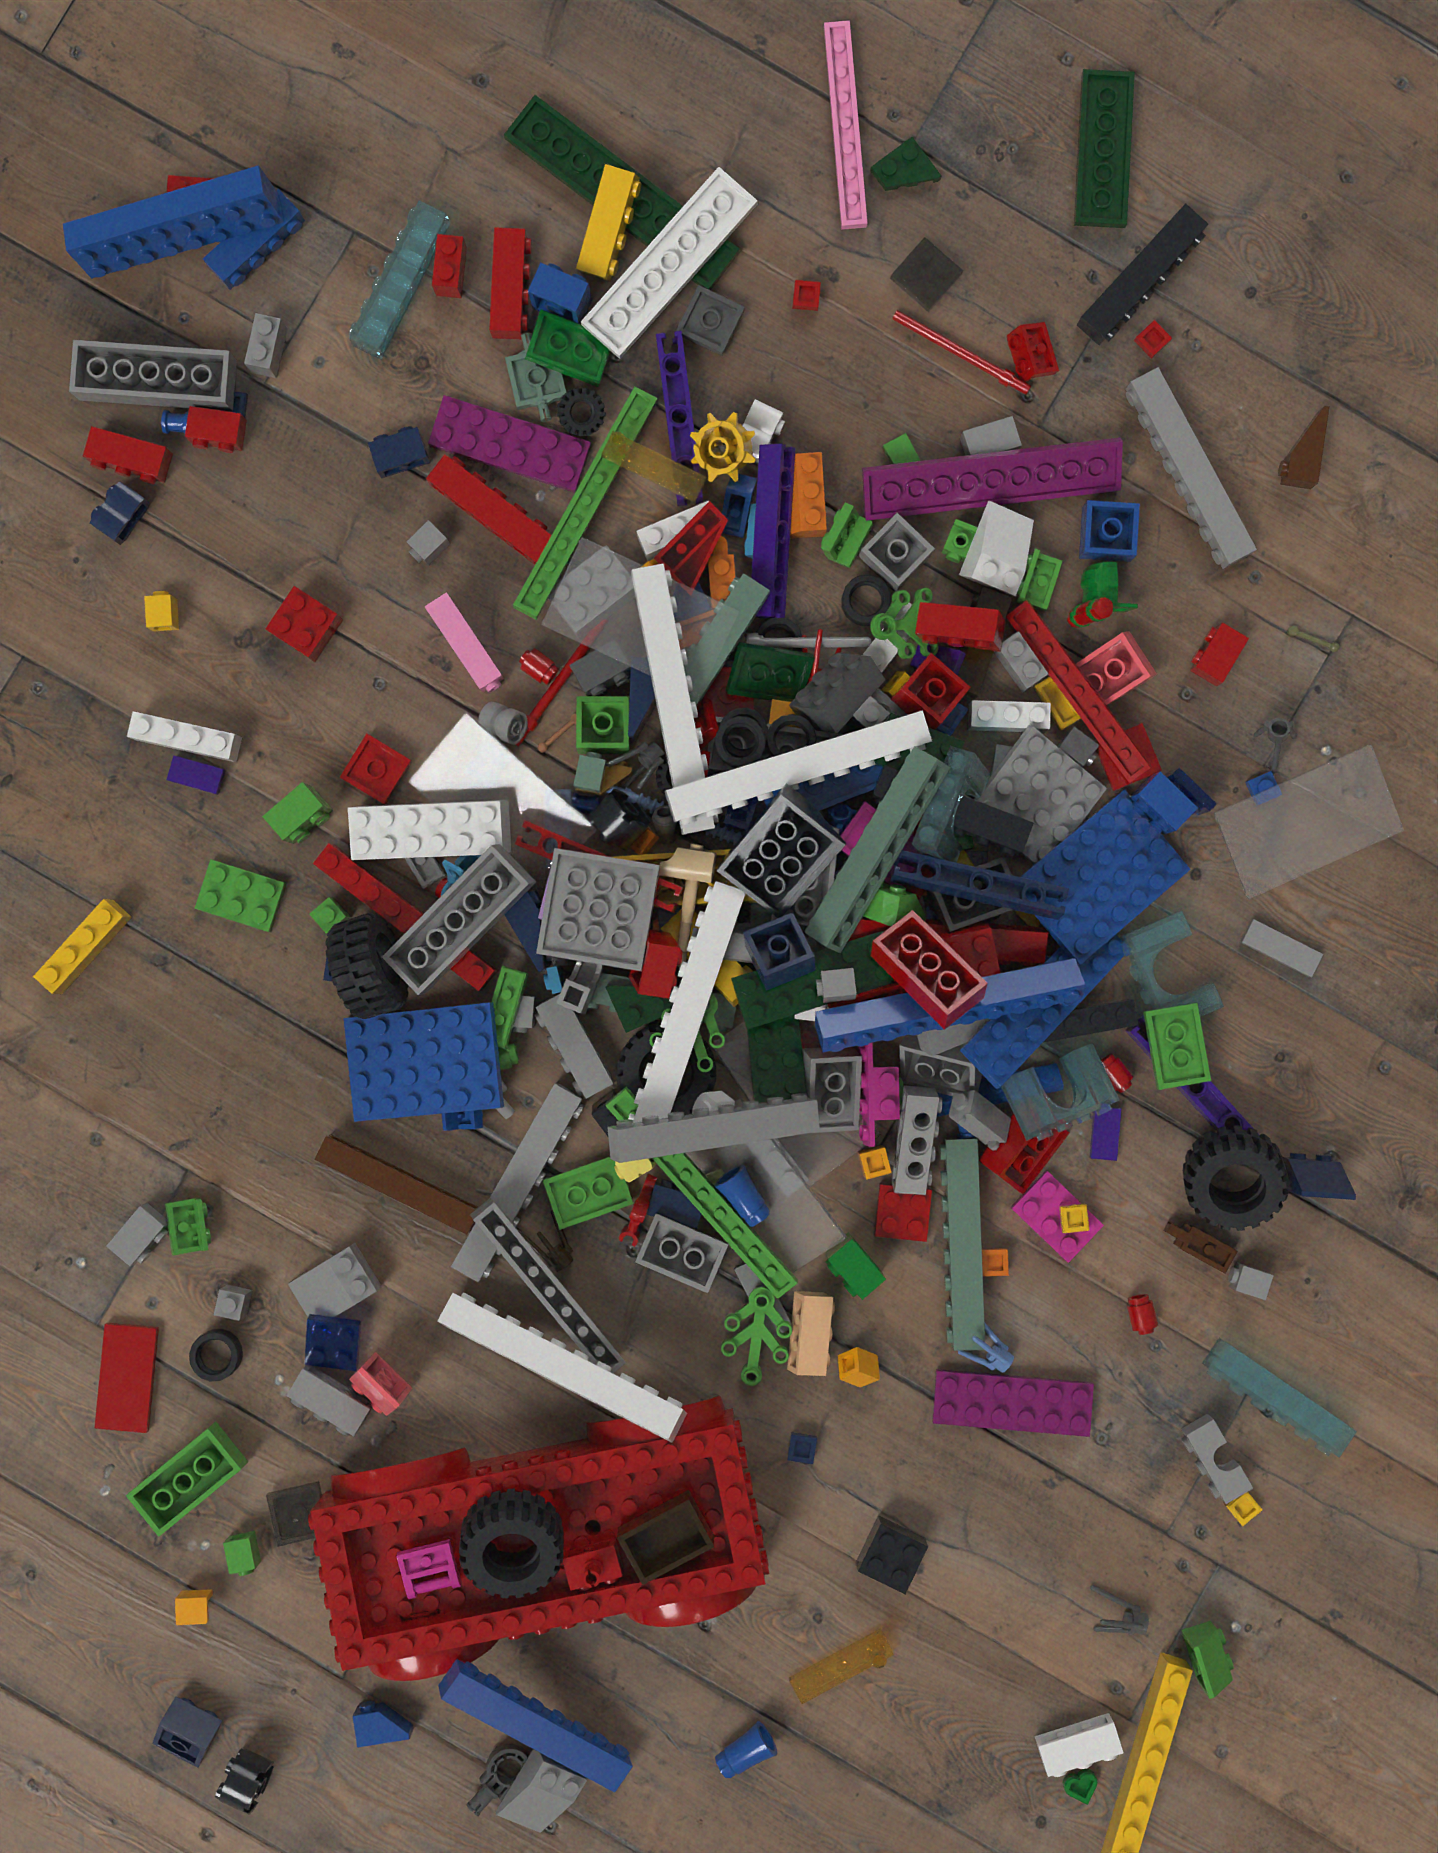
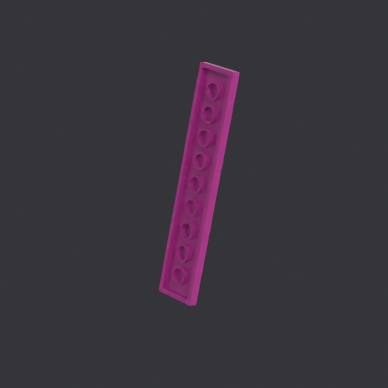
(992, 477)

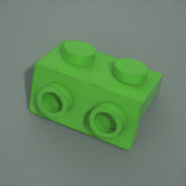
(846, 536)
(1039, 580)
(187, 1226)

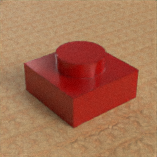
(806, 295)
(1153, 339)

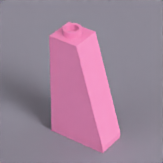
(465, 643)

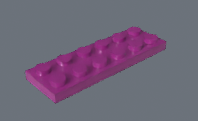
(509, 444)
(1013, 1403)

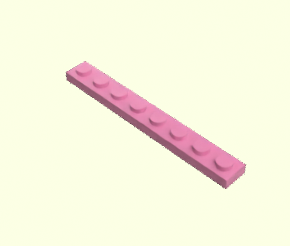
(845, 125)

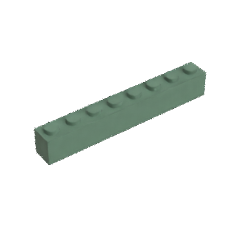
(877, 849)
(964, 1242)

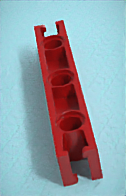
(567, 844)

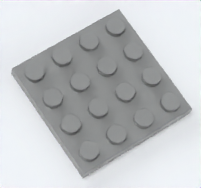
(1044, 788)
(598, 909)

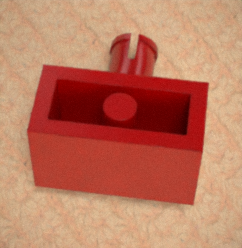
(593, 1565)

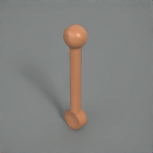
(542, 747)

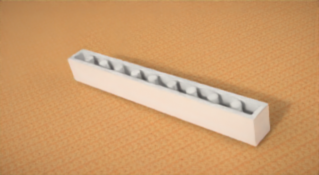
(670, 683)
(798, 766)
(689, 1002)
(563, 1367)

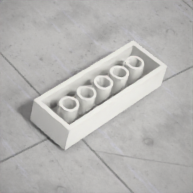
(428, 829)

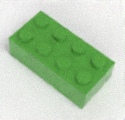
(187, 1479)

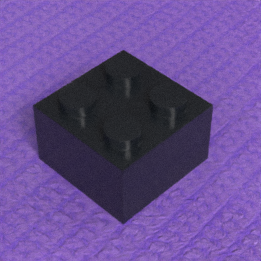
(891, 1554)

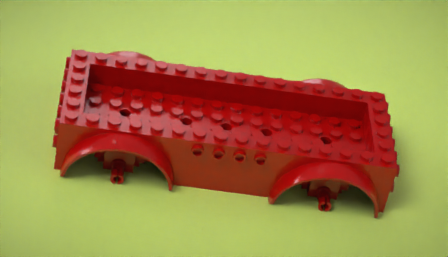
(599, 1478)

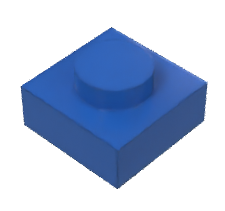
(1261, 783)

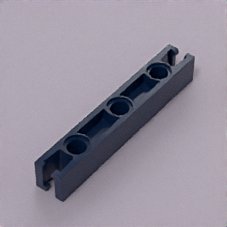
(999, 890)

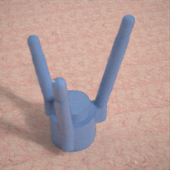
(997, 1357)

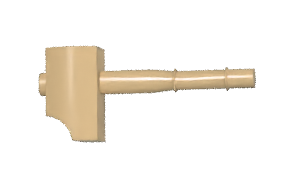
(693, 866)

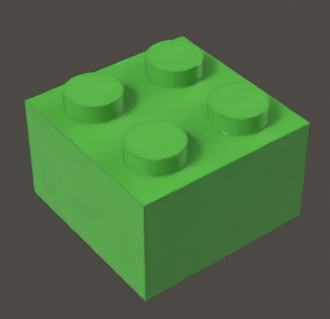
(298, 814)

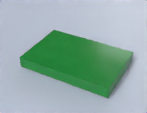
(567, 348)

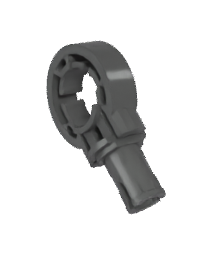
(490, 1777)

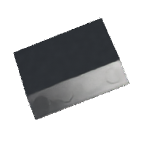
(781, 852)

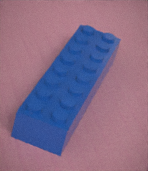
(173, 222)

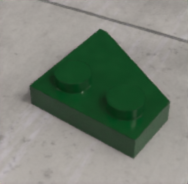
(905, 167)
(636, 1009)

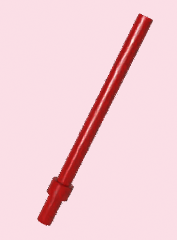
(1005, 376)
(552, 691)

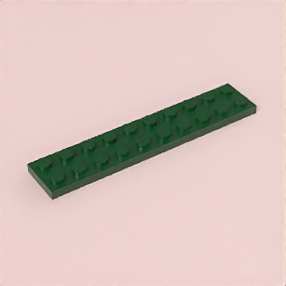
(579, 164)

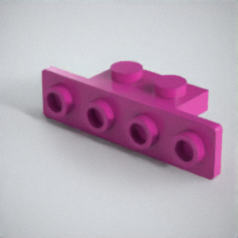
(879, 1095)

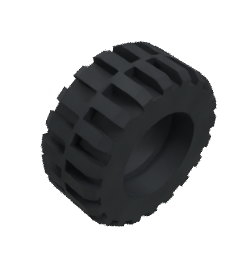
(359, 971)
(639, 1048)
(1240, 1207)
(505, 1571)

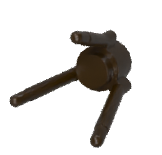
(557, 1256)

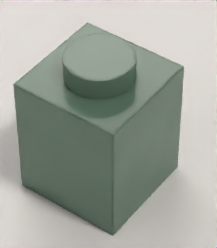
(590, 772)

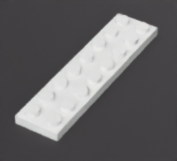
(669, 262)

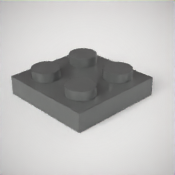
(710, 320)

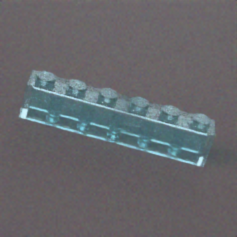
(399, 280)
(1279, 1397)

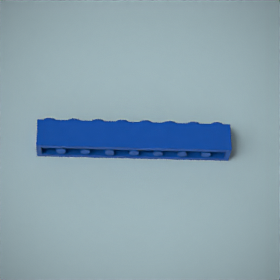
(535, 1725)

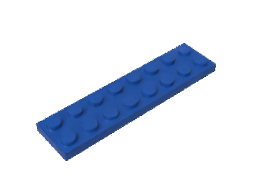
(1010, 1039)

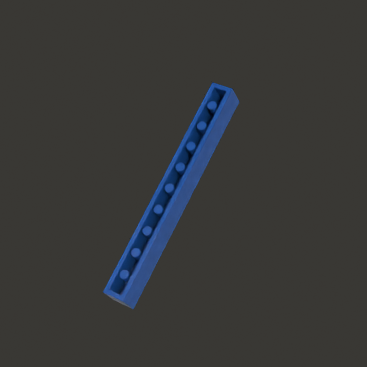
(901, 1015)

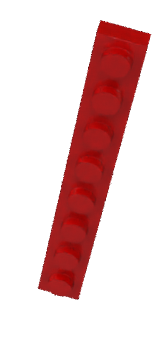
(1079, 692)

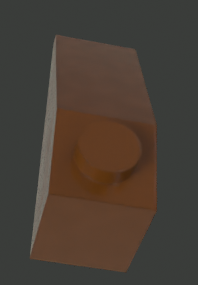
(1304, 460)

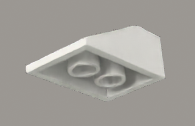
(999, 550)

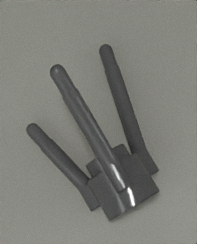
(1277, 732)
(650, 758)
(1132, 1621)

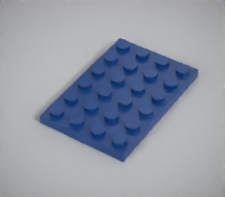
(1112, 874)
(424, 1062)

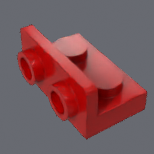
(1032, 351)

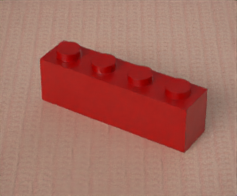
(509, 283)

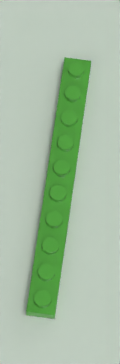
(581, 509)
(715, 1209)

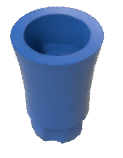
(743, 1195)
(746, 1751)

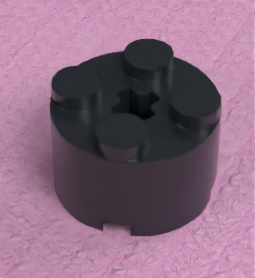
(619, 819)
(245, 1780)

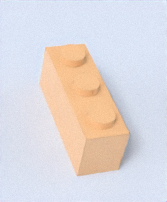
(810, 1333)

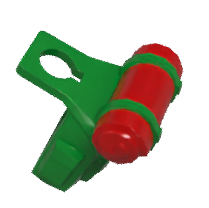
(1099, 595)

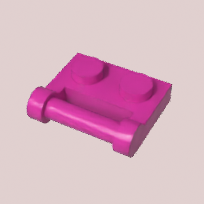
(427, 1561)

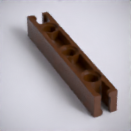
(396, 1183)

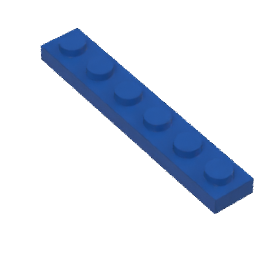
(1048, 1076)

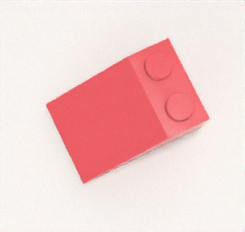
(1116, 668)
(380, 1385)

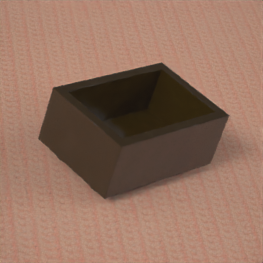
(665, 1537)

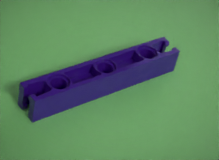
(677, 402)
(773, 525)
(1206, 1099)

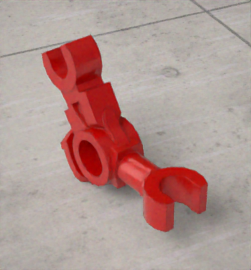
(639, 1211)

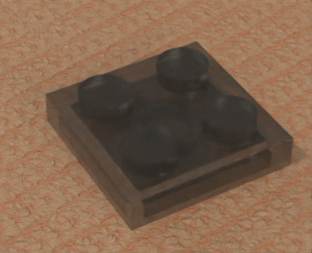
(926, 274)
(290, 1512)

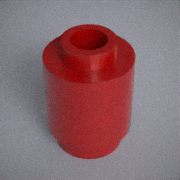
(538, 666)
(1117, 1073)
(1142, 1314)

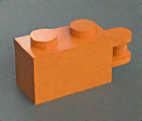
(721, 570)

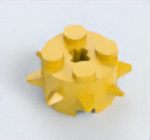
(708, 444)

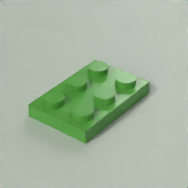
(240, 895)
(1177, 1046)
(587, 1192)

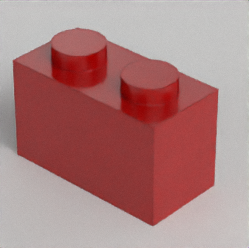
(449, 266)
(215, 429)
(1218, 654)

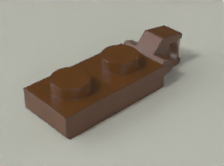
(1202, 1246)

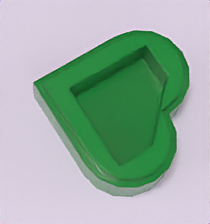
(1080, 1785)

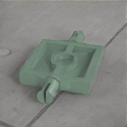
(533, 383)

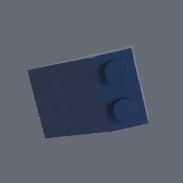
(641, 703)
(527, 925)
(1317, 1177)

